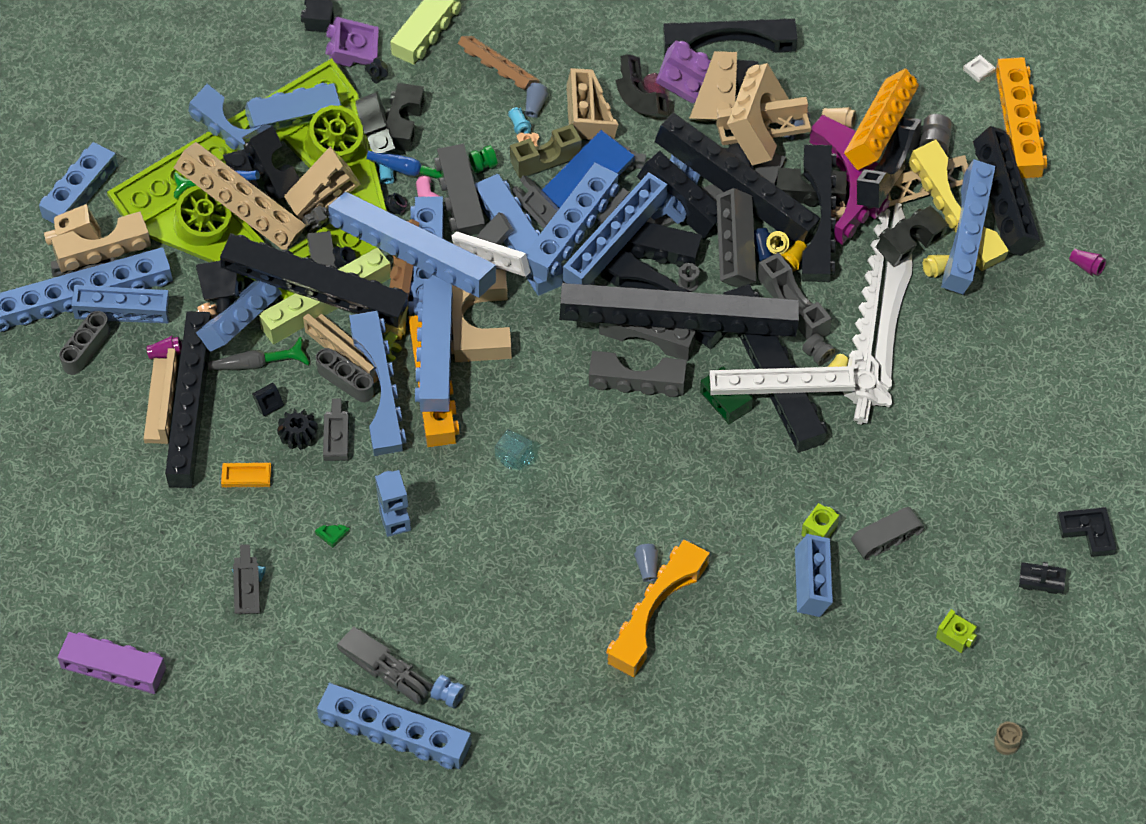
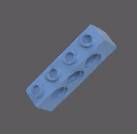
(79, 182)

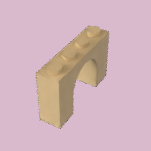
(746, 120)
(478, 343)

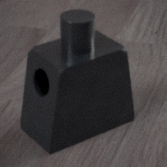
(219, 285)

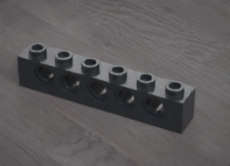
(1007, 192)

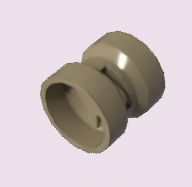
(1010, 733)

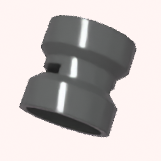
(818, 349)

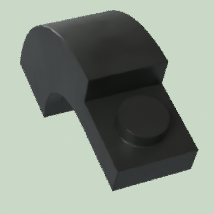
(635, 94)
(374, 124)

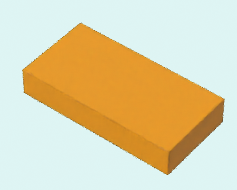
(246, 475)

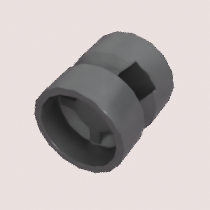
(937, 128)

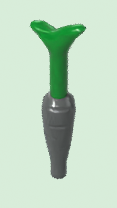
(257, 358)

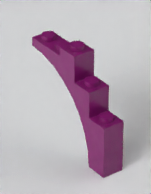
(830, 132)

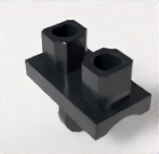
(1042, 577)

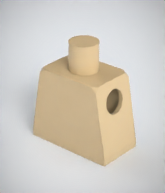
(77, 220)

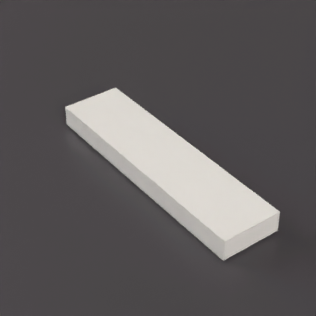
(501, 256)

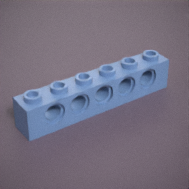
(430, 215)
(571, 221)
(386, 715)

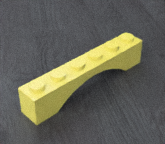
(931, 166)

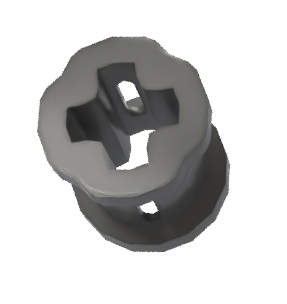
(691, 277)

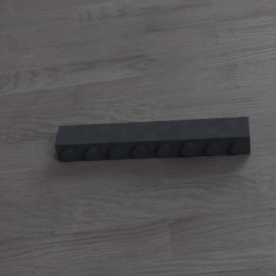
(729, 172)
(313, 279)
(188, 404)
(794, 409)

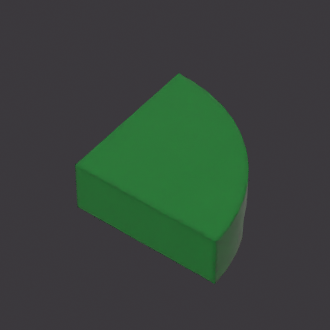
(332, 534)

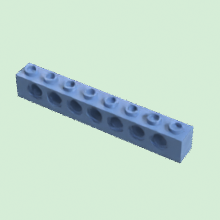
(42, 294)

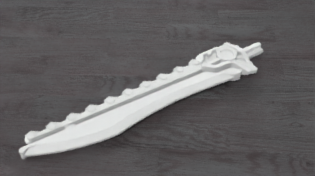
(868, 388)

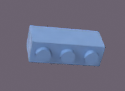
(813, 575)

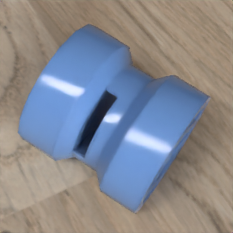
(447, 691)

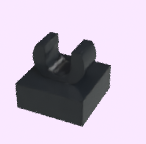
(268, 399)

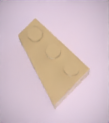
(717, 88)
(587, 105)
(321, 184)

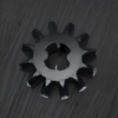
(297, 429)

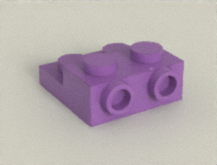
(352, 42)
(683, 71)

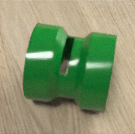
(483, 159)

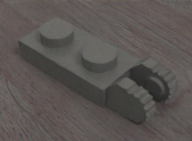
(535, 202)

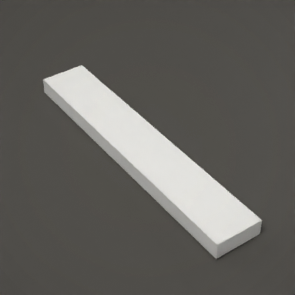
(782, 380)

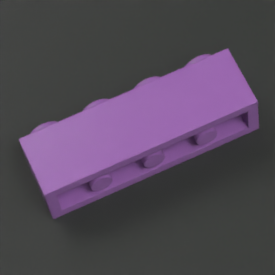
(112, 662)

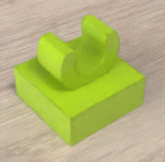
(391, 337)

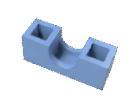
(392, 502)

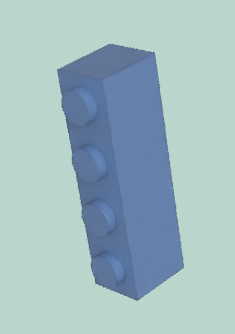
(290, 108)

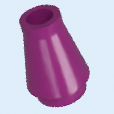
(1089, 262)
(160, 349)

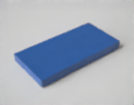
(599, 150)

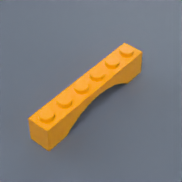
(683, 569)

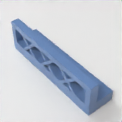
(672, 205)
(145, 304)

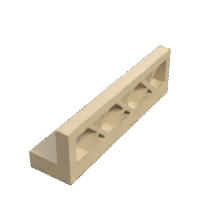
(779, 111)
(910, 175)
(333, 337)
(161, 398)

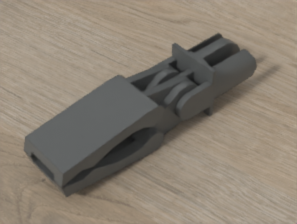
(378, 662)

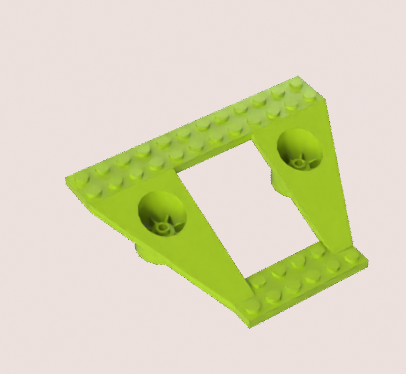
(154, 187)

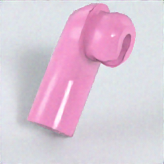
(423, 187)

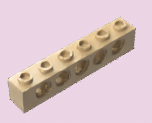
(239, 196)

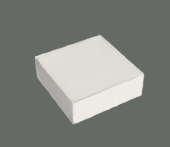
(979, 68)

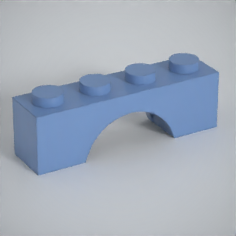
(208, 108)
(238, 315)

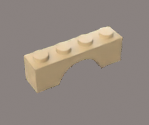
(76, 251)

